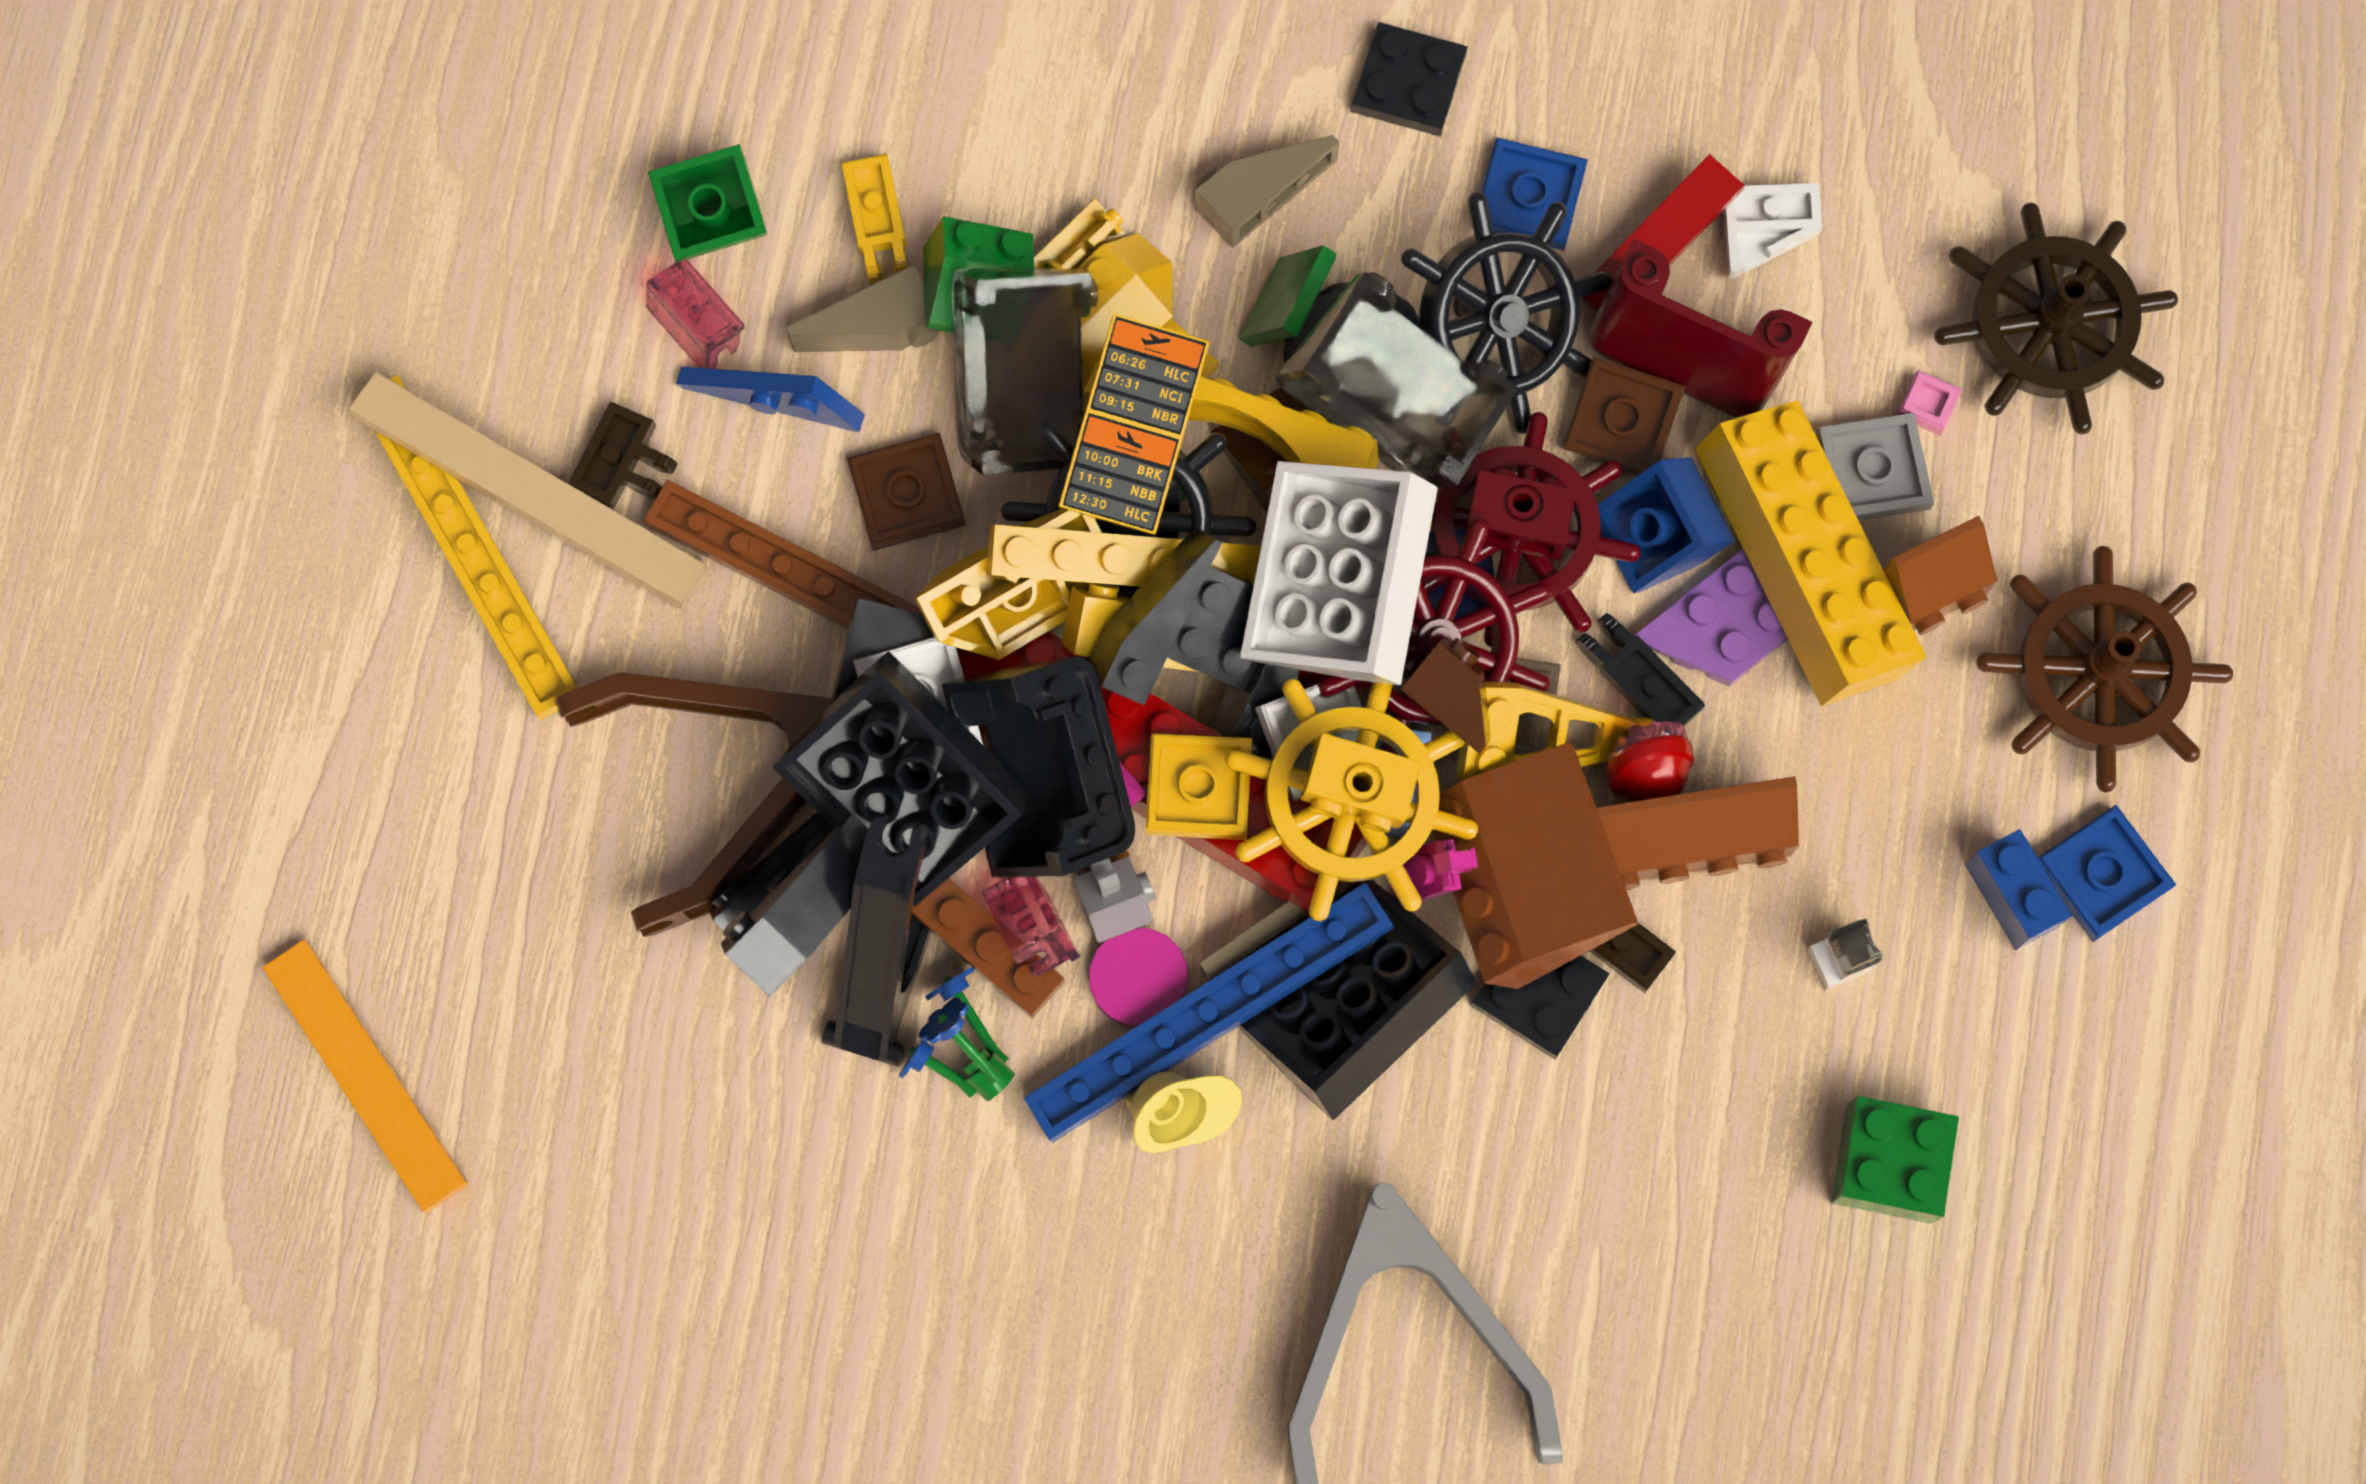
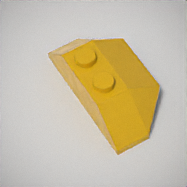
(1131, 282)
(998, 612)

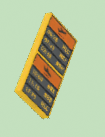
(1133, 424)

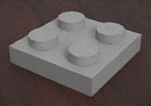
(1879, 465)

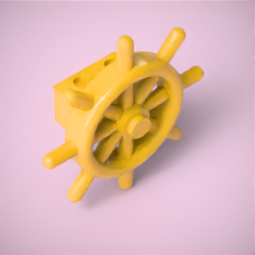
(1352, 786)

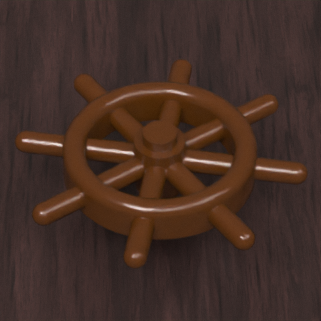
(2105, 668)

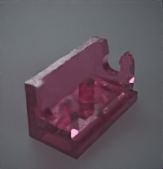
(693, 313)
(1030, 923)

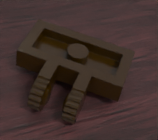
(613, 455)

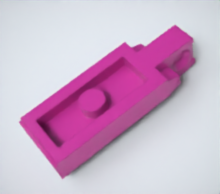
(1437, 868)

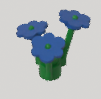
(985, 1068)

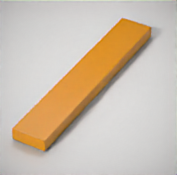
(365, 1076)

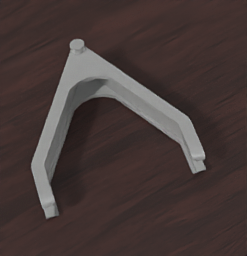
(1396, 1238)

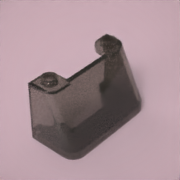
(1018, 363)
(1397, 383)

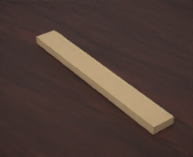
(527, 490)

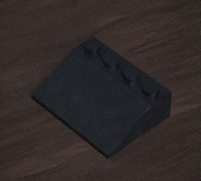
(904, 755)
(1363, 1011)

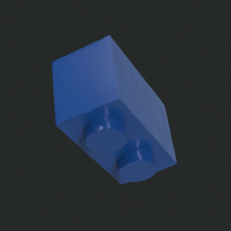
(2018, 889)

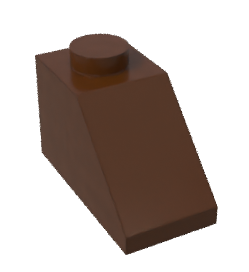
(1454, 691)

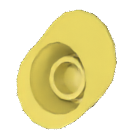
(1182, 1111)

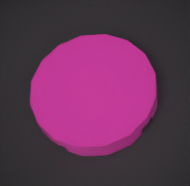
(1137, 976)

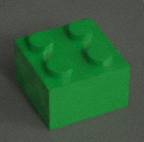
(1895, 1159)

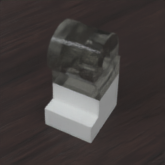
(1845, 954)

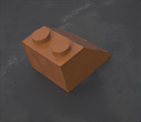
(1943, 575)

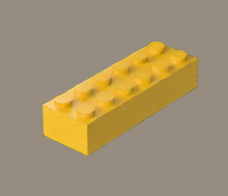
(1809, 552)

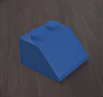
(1668, 518)

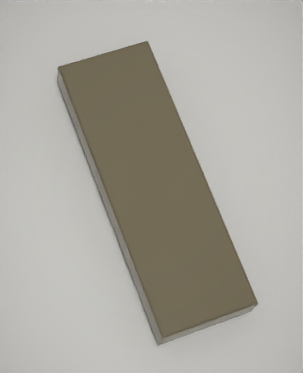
(1251, 940)

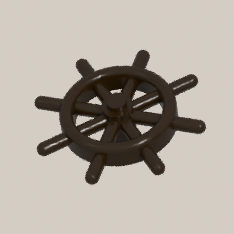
(2056, 317)

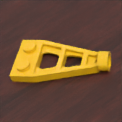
(1512, 699)

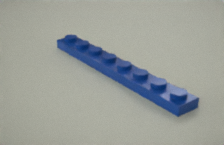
(1208, 1013)

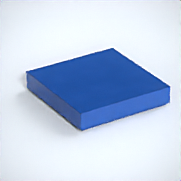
(1524, 184)
(2105, 873)

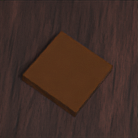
(1623, 416)
(906, 491)

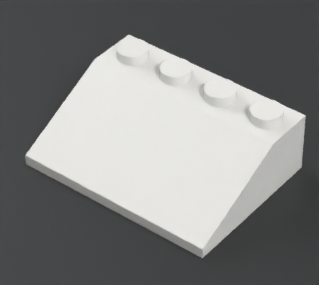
(1339, 571)

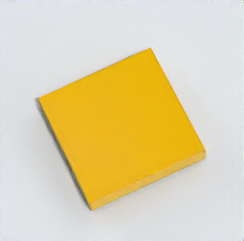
(1195, 790)

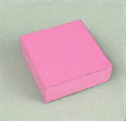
(1930, 402)

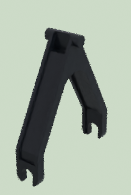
(881, 949)

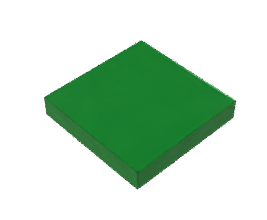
(1288, 296)

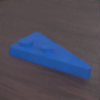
(775, 393)

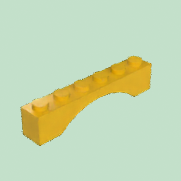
(1292, 434)

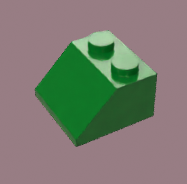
(708, 203)
(965, 246)

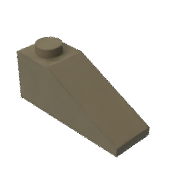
(1259, 185)
(874, 319)

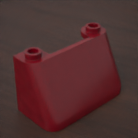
(1687, 347)

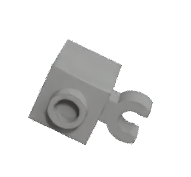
(1114, 898)

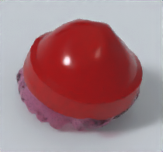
(1650, 761)

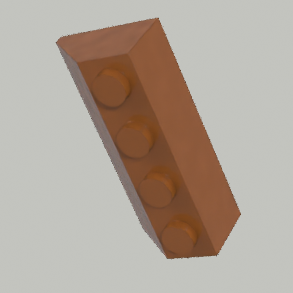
(1703, 831)

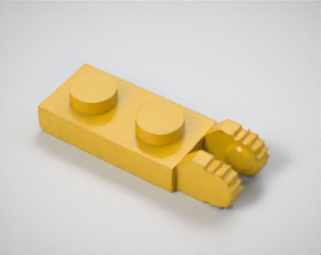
(875, 212)

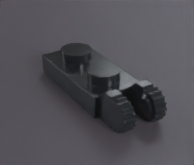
(1641, 675)

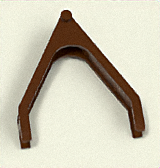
(785, 710)

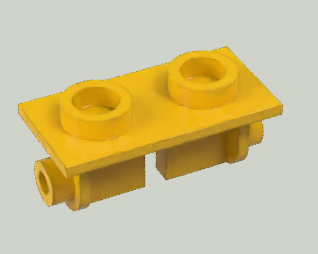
(1080, 238)

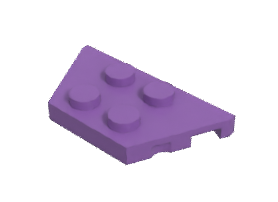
(1719, 624)

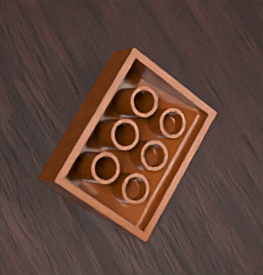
(1543, 868)

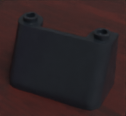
(1058, 742)

